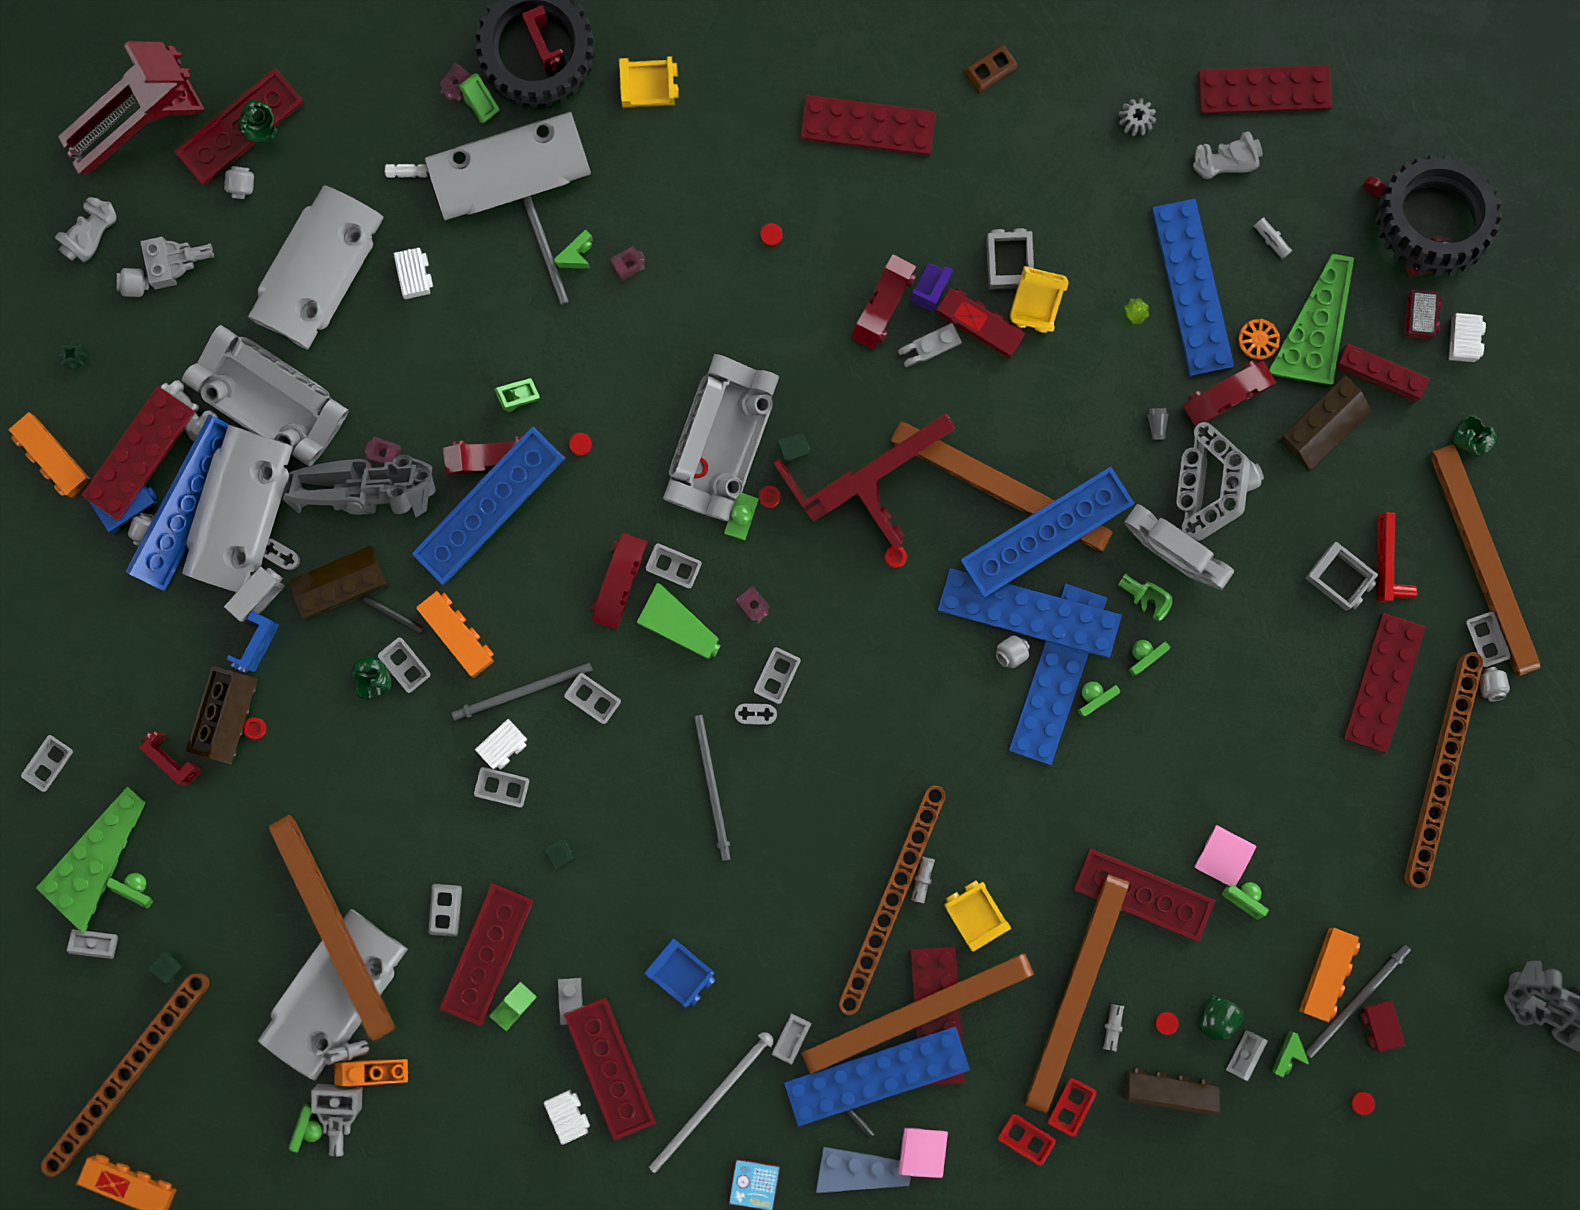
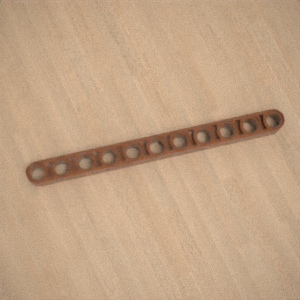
(991, 481)
(1485, 558)
(1435, 777)
(884, 908)
(332, 928)
(1076, 993)
(917, 1013)
(116, 1080)

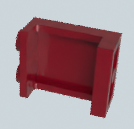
(535, 21)
(182, 776)

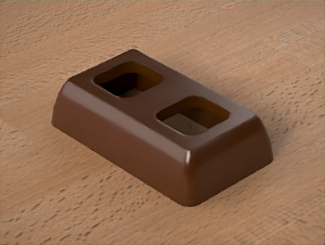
(996, 72)

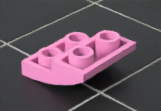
(1225, 856)
(923, 1152)

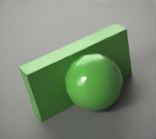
(478, 98)
(741, 516)
(1144, 653)
(1095, 695)
(131, 889)
(1246, 899)
(307, 1129)

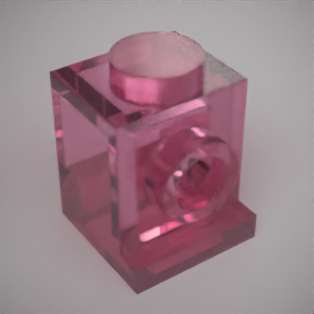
(453, 91)
(620, 260)
(376, 445)
(744, 603)

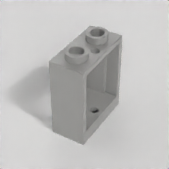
(1007, 281)
(1366, 585)
(255, 594)

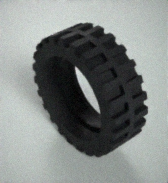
(543, 90)
(1448, 176)

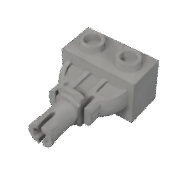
(170, 260)
(336, 1111)

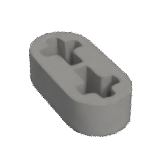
(277, 558)
(756, 720)

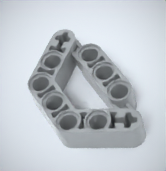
(1193, 514)
(1178, 548)

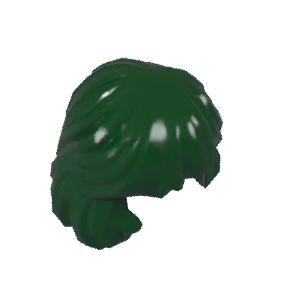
(256, 122)
(1474, 437)
(371, 678)
(1220, 1018)

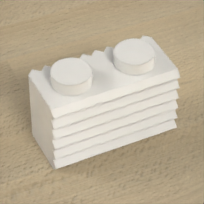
(412, 273)
(1466, 337)
(501, 745)
(566, 1116)

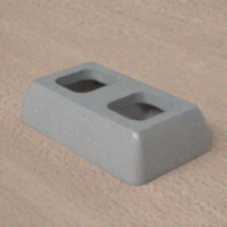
(677, 559)
(1495, 636)
(399, 671)
(784, 679)
(597, 692)
(41, 758)
(504, 780)
(452, 911)

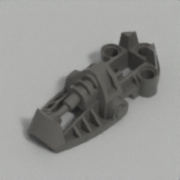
(360, 487)
(1560, 1010)

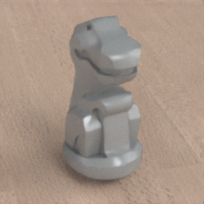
(1234, 157)
(84, 236)
(196, 423)

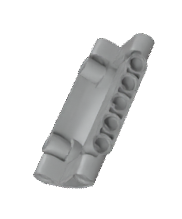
(508, 167)
(315, 266)
(265, 394)
(725, 432)
(237, 509)
(317, 1005)

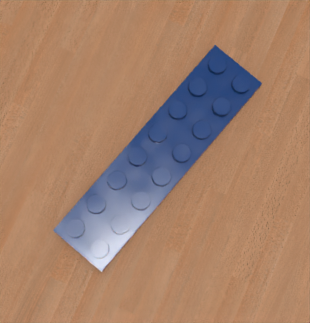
(1192, 287)
(488, 505)
(168, 532)
(1047, 532)
(1032, 614)
(1052, 691)
(877, 1076)

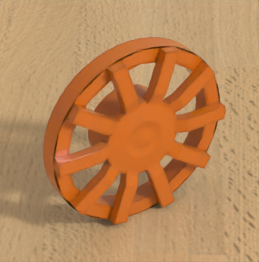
(1259, 339)

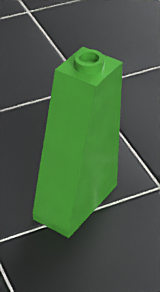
(671, 620)

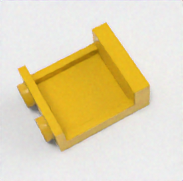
(648, 83)
(1037, 299)
(976, 915)

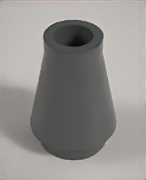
(1158, 422)

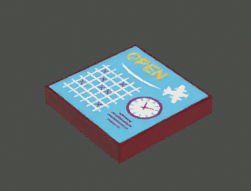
(754, 1184)

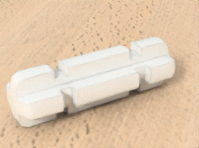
(406, 170)

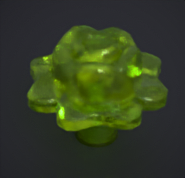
(1136, 311)

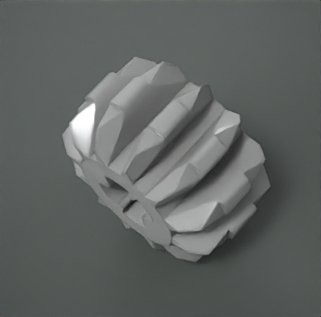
(1133, 124)

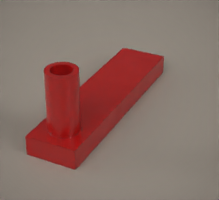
(1385, 563)

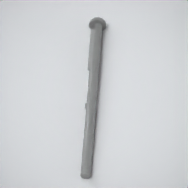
(766, 1039)

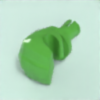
(1148, 593)

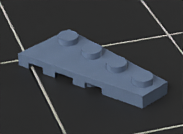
(854, 1171)

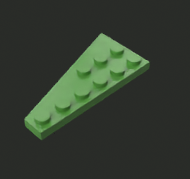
(1315, 337)
(85, 870)

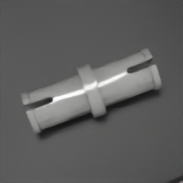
(1272, 238)
(922, 879)
(1113, 1027)
(345, 1052)

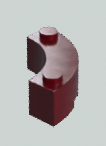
(885, 299)
(1232, 391)
(475, 458)
(618, 581)

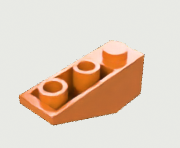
(370, 1072)

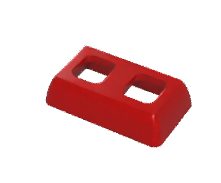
(1079, 1110)
(1021, 1145)

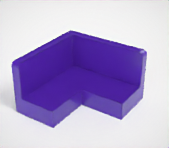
(931, 287)

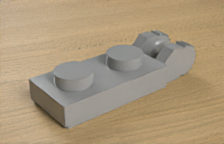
(932, 344)

